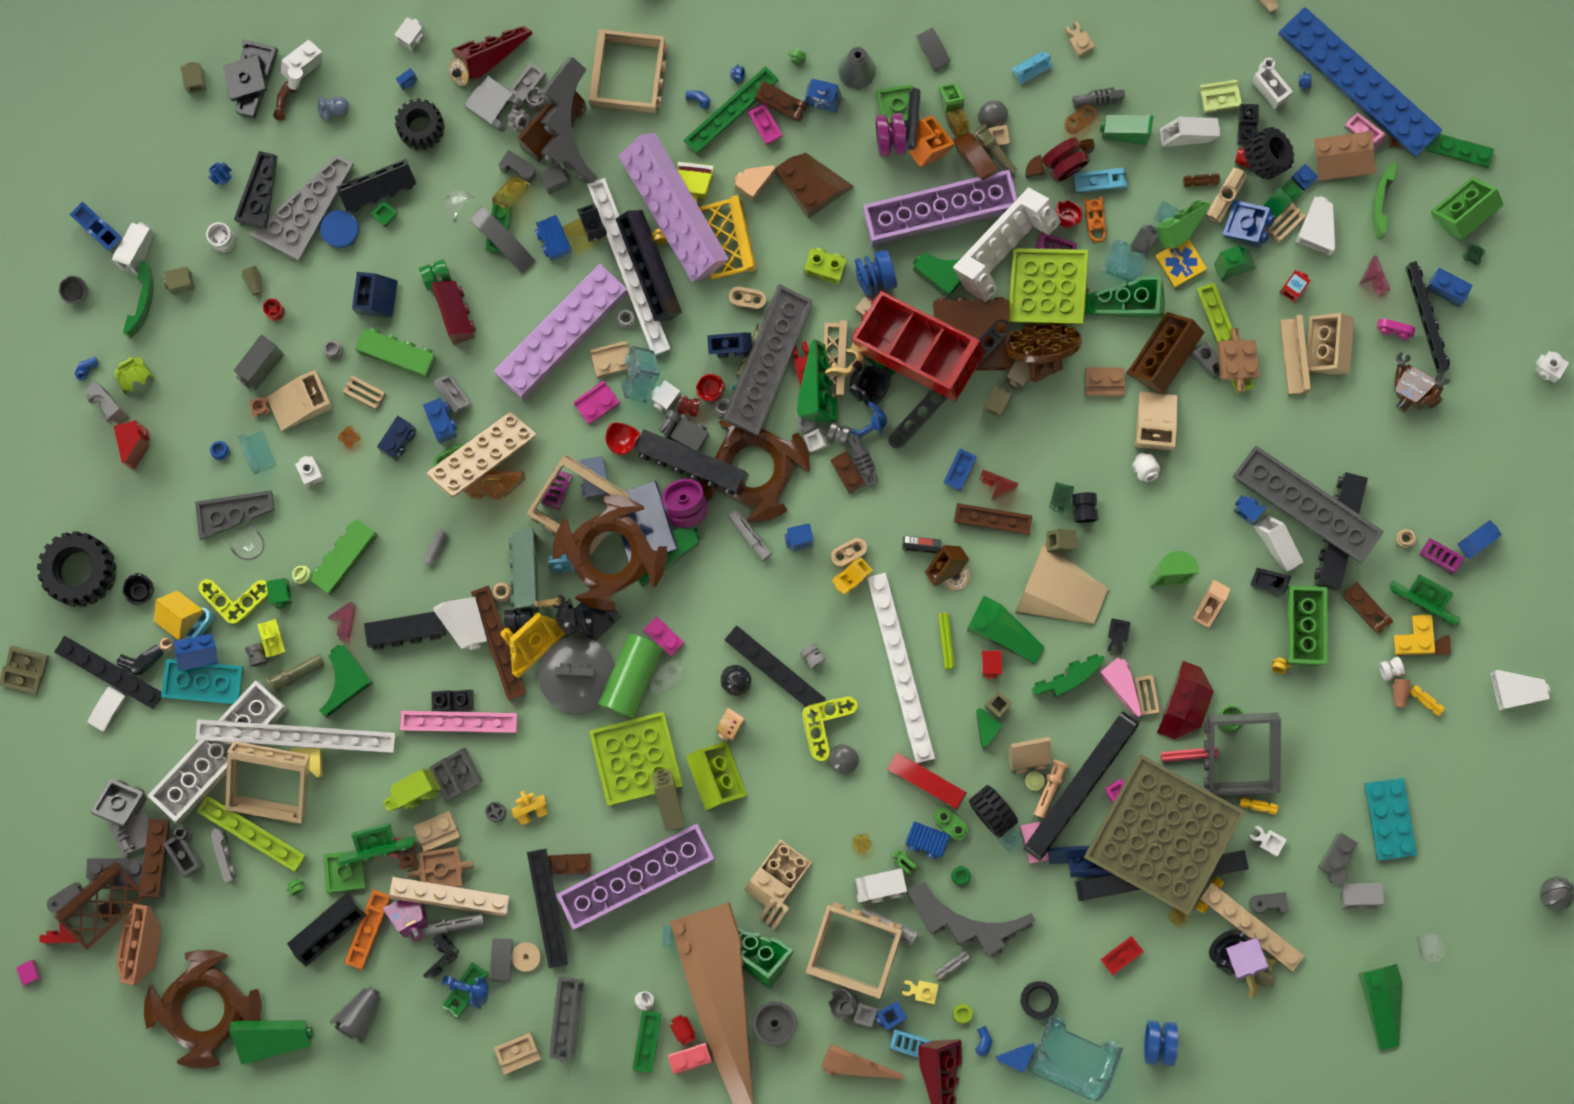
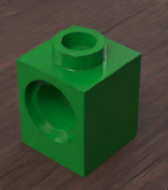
(279, 592)

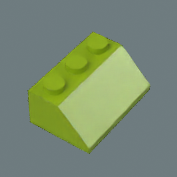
(716, 775)

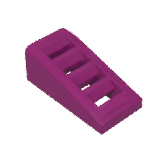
(1056, 240)
(552, 504)
(1437, 561)

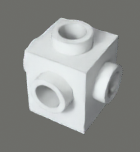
(1551, 366)

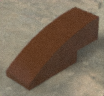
(974, 156)

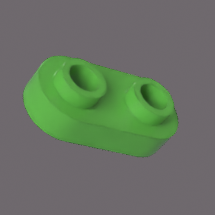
(949, 825)

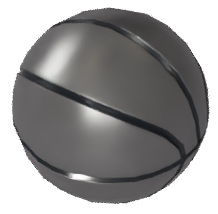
(1557, 893)

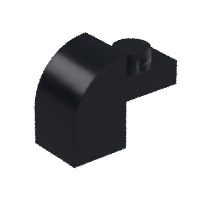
(591, 222)

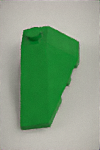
(1130, 299)
(815, 393)
(1000, 627)
(764, 956)
(1383, 998)

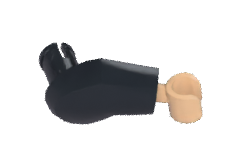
(146, 659)

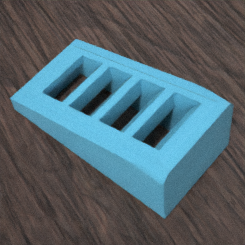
(895, 1036)

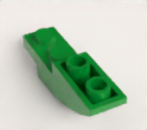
(1076, 675)

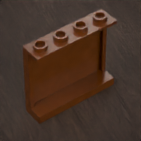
(974, 319)

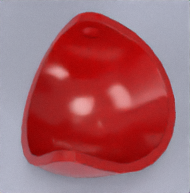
(621, 437)

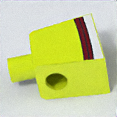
(696, 178)

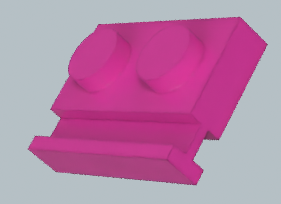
(596, 402)

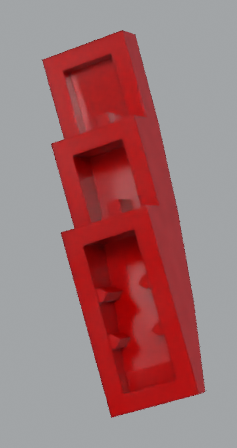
(927, 781)

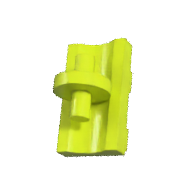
(271, 638)

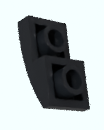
(1247, 122)
(452, 700)

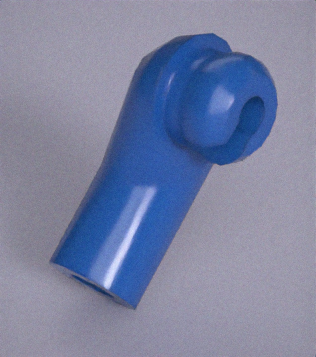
(700, 96)
(84, 366)
(986, 1042)

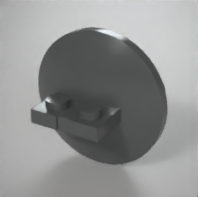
(575, 674)

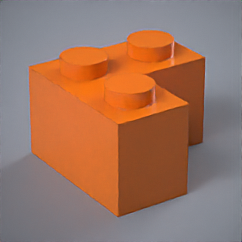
(932, 142)

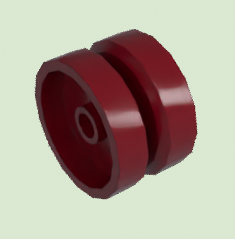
(1065, 159)

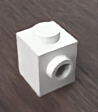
(410, 33)
(665, 396)
(309, 471)

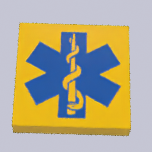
(1181, 263)

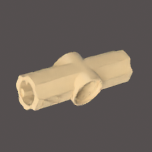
(1221, 204)

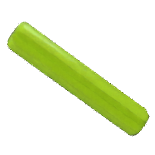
(946, 640)

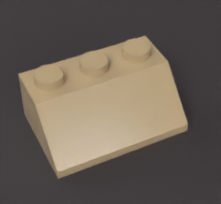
(1330, 343)

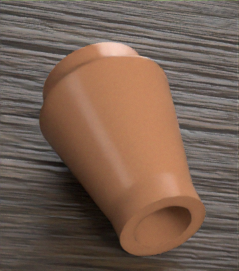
(1401, 692)

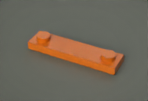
(367, 930)

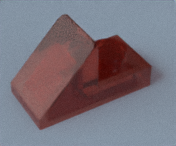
(1002, 484)

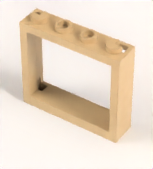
(634, 39)
(551, 525)
(268, 757)
(842, 979)

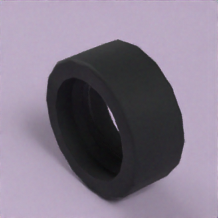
(1054, 999)

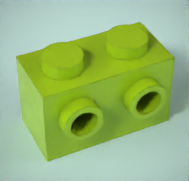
(825, 265)

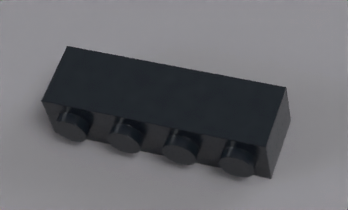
(376, 185)
(404, 629)
(326, 929)

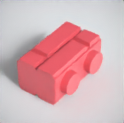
(689, 1058)

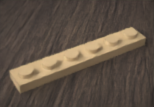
(448, 896)
(1251, 926)

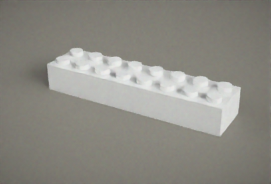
(207, 760)

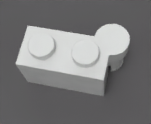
(300, 63)
(1271, 84)
(881, 885)

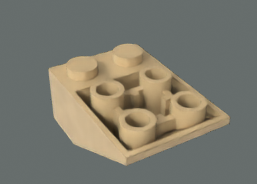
(300, 400)
(1156, 421)
(777, 874)

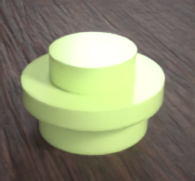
(301, 574)
(1034, 781)

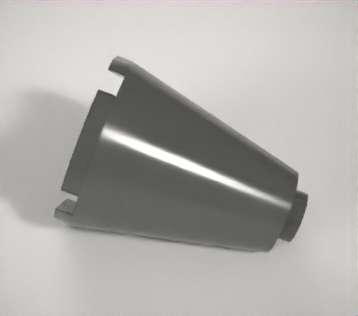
(857, 68)
(357, 1015)

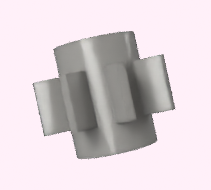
(518, 120)

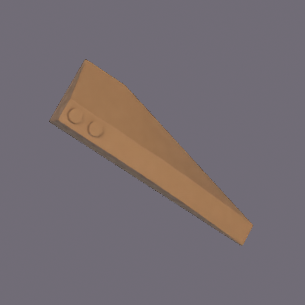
(713, 968)

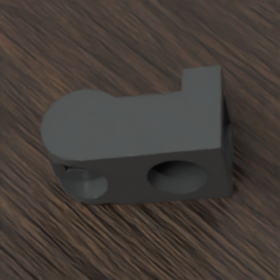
(517, 165)
(1207, 359)
(58, 900)
(1275, 900)

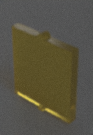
(577, 236)

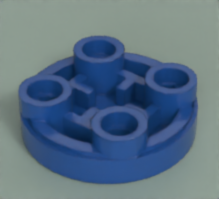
(339, 229)

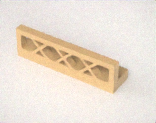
(841, 353)
(1295, 355)

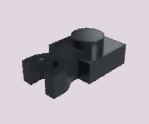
(1118, 632)

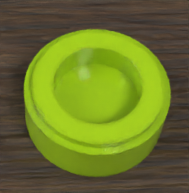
(962, 1013)

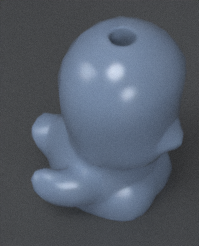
(335, 105)

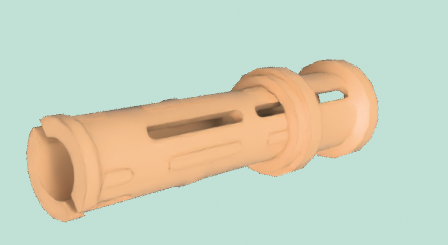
(1054, 779)

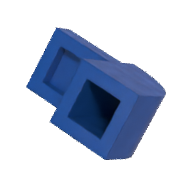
(1479, 539)

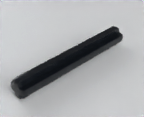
(913, 118)

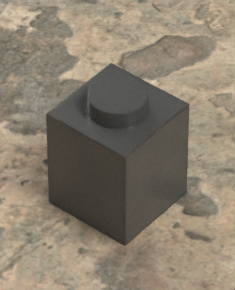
(555, 178)

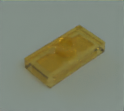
(510, 192)

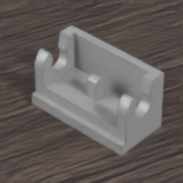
(1362, 896)

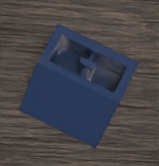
(374, 295)

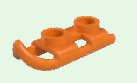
(1095, 223)

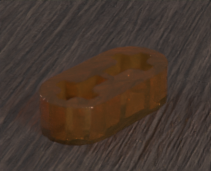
(1082, 122)

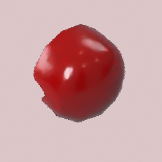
(1069, 213)
(710, 388)

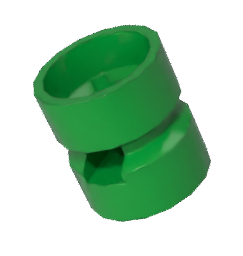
(428, 276)

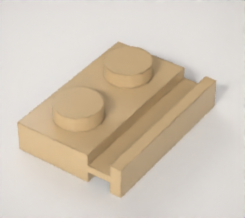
(610, 359)
(436, 831)
(517, 1053)

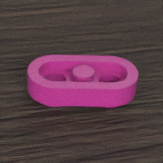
(1388, 326)

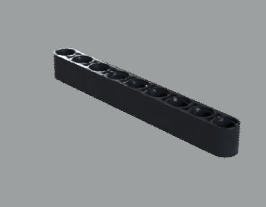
(926, 401)
(1081, 786)
(1114, 885)

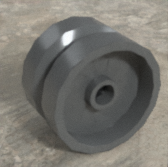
(785, 1027)

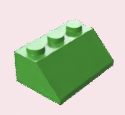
(1468, 207)

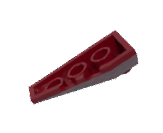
(485, 55)
(939, 1069)

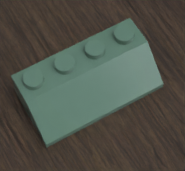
(524, 569)

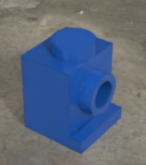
(1248, 509)
(897, 1011)

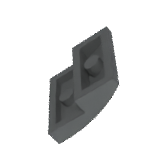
(456, 774)

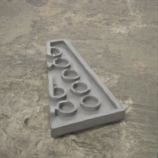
(301, 215)

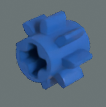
(220, 173)

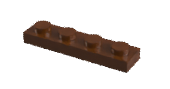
(993, 519)
(154, 858)

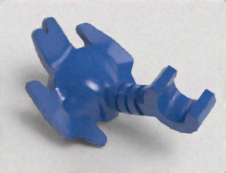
(877, 422)
(478, 991)

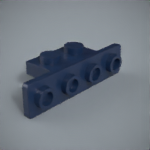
(1077, 863)

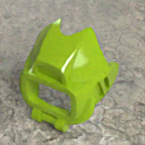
(134, 372)

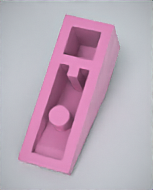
(1121, 683)

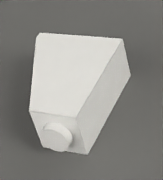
(1189, 131)
(1318, 227)
(133, 247)
(1279, 543)
(462, 621)
(1517, 689)

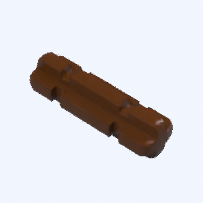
(1201, 180)

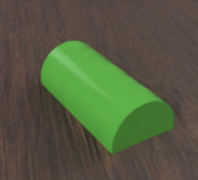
(1174, 569)
(1307, 626)
(631, 676)

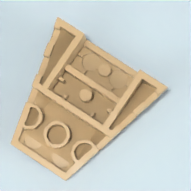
(1061, 590)

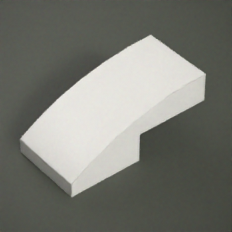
(106, 708)

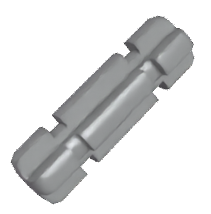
(434, 547)
(952, 965)

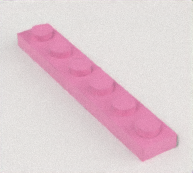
(458, 721)

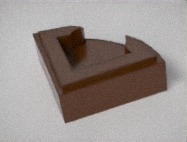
(1035, 167)
(1442, 646)

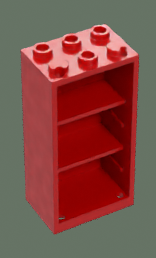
(918, 346)

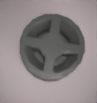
(493, 809)

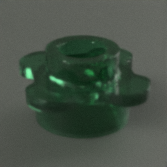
(1474, 249)

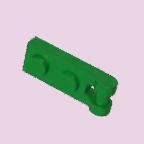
(462, 996)

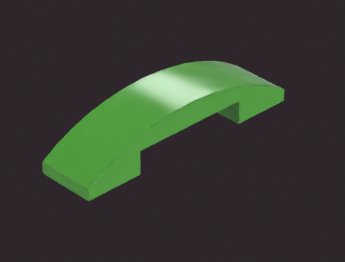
(1380, 221)

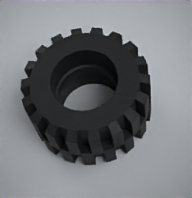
(412, 111)
(1269, 153)
(993, 811)

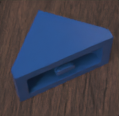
(1018, 1057)

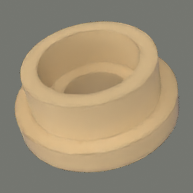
(1411, 536)
(497, 588)

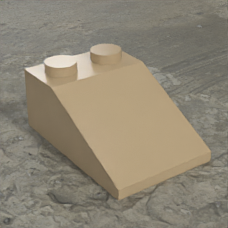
(1029, 755)

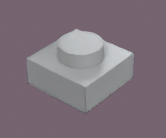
(865, 1014)

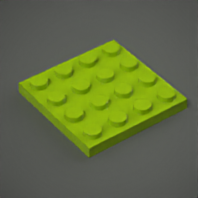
(1048, 286)
(630, 754)

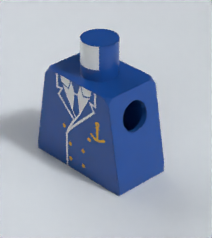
(823, 95)

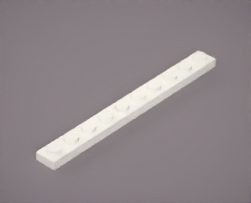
(608, 213)
(900, 668)
(295, 735)

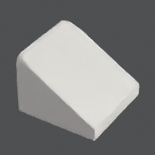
(817, 440)

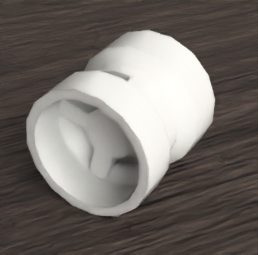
(1391, 668)

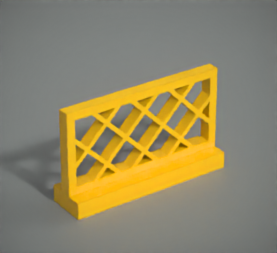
(742, 235)

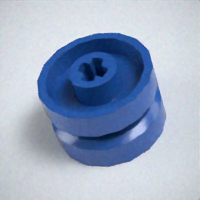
(1160, 1043)

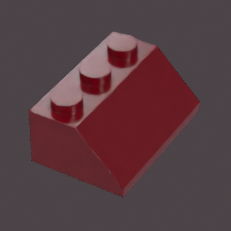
(454, 311)

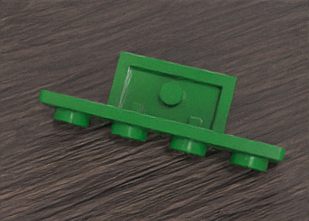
(1429, 595)
(374, 842)

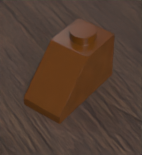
(946, 564)

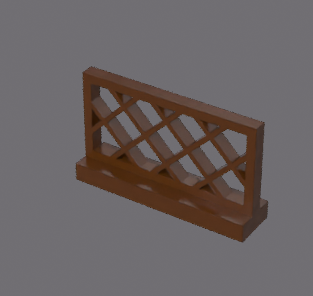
(89, 892)

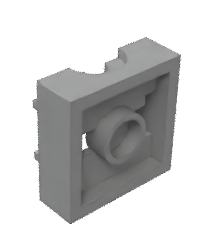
(112, 409)

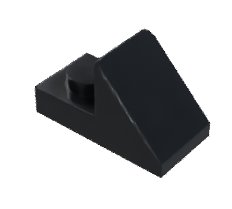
(1270, 581)

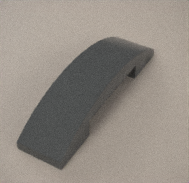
(502, 239)

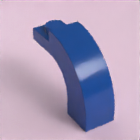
(96, 226)

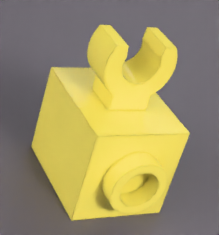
(923, 991)

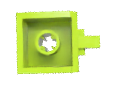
(412, 790)

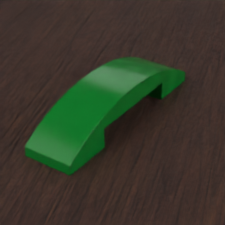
(134, 323)

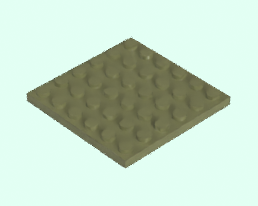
(1164, 834)

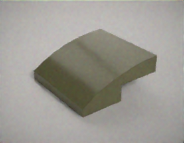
(24, 670)

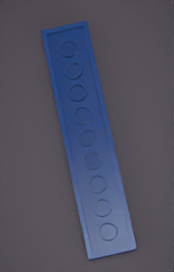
(1360, 82)

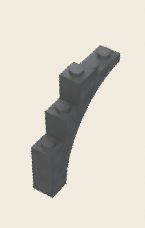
(557, 121)
(989, 935)

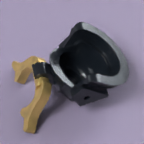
(866, 381)
(568, 618)
(1220, 956)

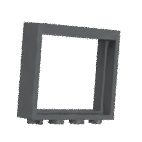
(1251, 787)
(566, 1018)

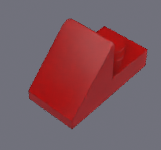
(63, 937)

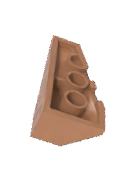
(847, 1063)

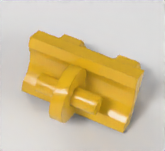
(529, 804)

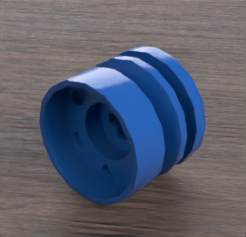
(875, 273)

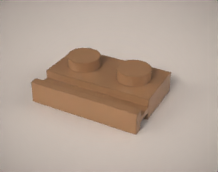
(1104, 381)

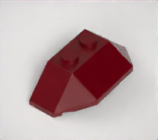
(1186, 702)

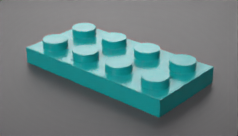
(206, 683)
(1390, 819)

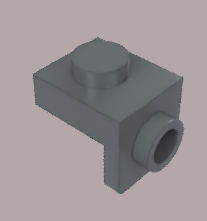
(1145, 239)

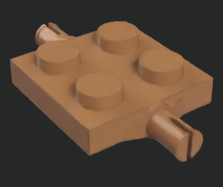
(1238, 360)
(441, 867)

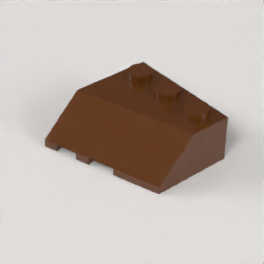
(811, 183)

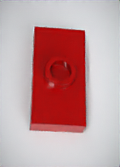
(1121, 955)

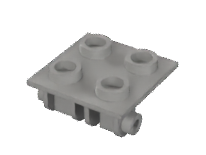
(133, 836)

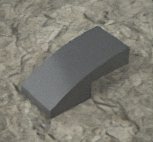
(933, 48)
(501, 959)

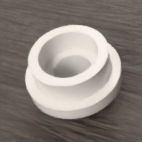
(644, 1000)

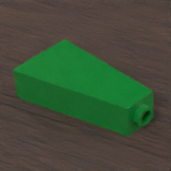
(686, 540)
(269, 1038)

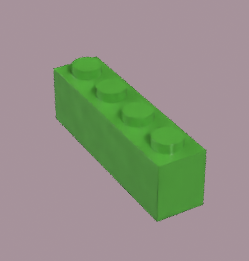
(396, 353)
(343, 557)

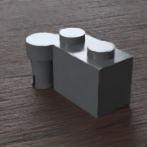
(681, 430)
(183, 852)
(1337, 858)

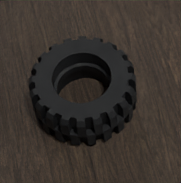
(56, 555)

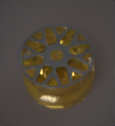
(957, 121)

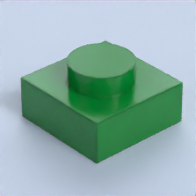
(384, 213)

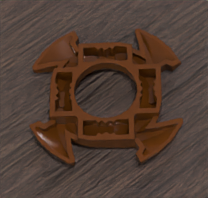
(783, 455)
(578, 545)
(169, 1008)

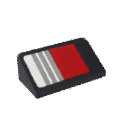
(921, 544)

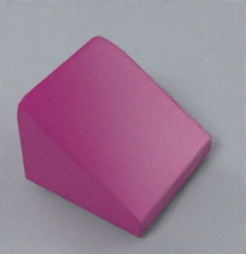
(28, 972)

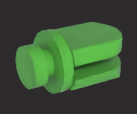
(898, 856)

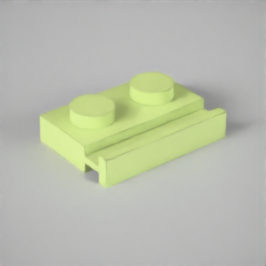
(1220, 96)

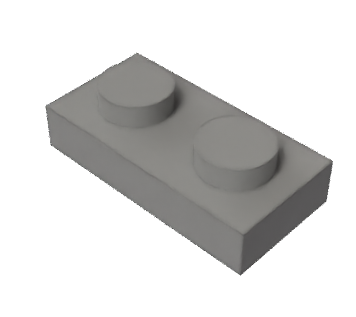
(452, 393)

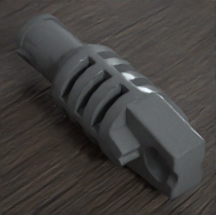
(1099, 97)
(863, 461)

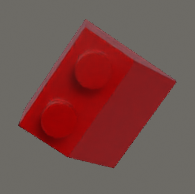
(132, 442)

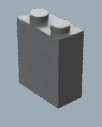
(258, 362)

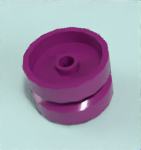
(891, 134)
(685, 503)

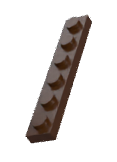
(499, 648)

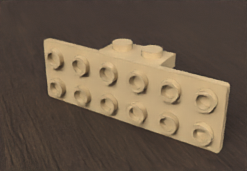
(481, 454)

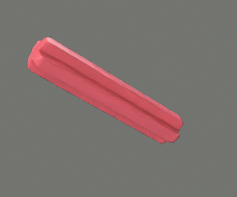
(1184, 755)

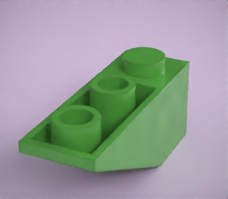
(1180, 227)

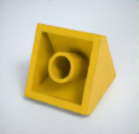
(176, 614)

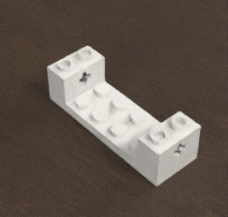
(1026, 212)

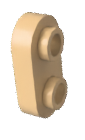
(748, 296)
(848, 552)

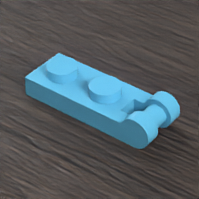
(1099, 180)

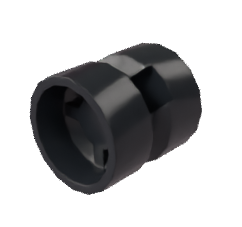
(1085, 506)
(515, 620)

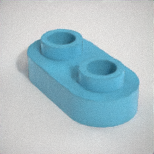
(200, 625)

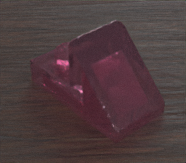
(1374, 272)
(346, 616)

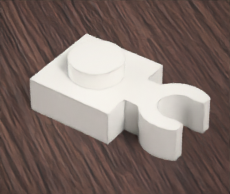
(1270, 841)

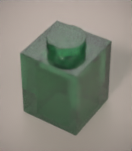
(1061, 497)

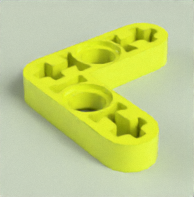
(230, 605)
(821, 716)

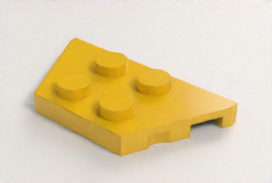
(533, 642)

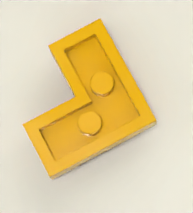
(1420, 641)

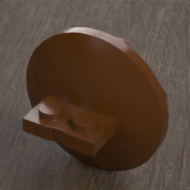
(1043, 347)

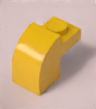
(852, 576)

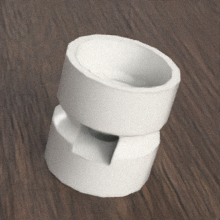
(221, 237)

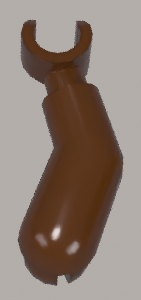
(281, 101)

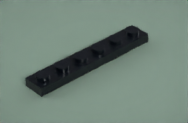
(1426, 311)
(773, 668)
(108, 672)
(547, 908)

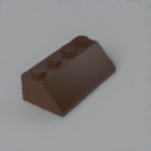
(535, 138)
(1165, 352)

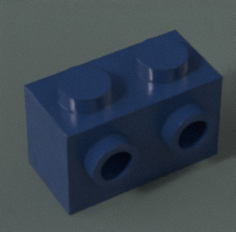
(730, 343)
(397, 438)

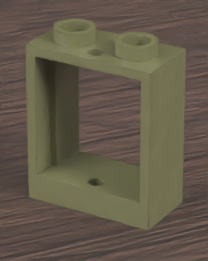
(668, 799)

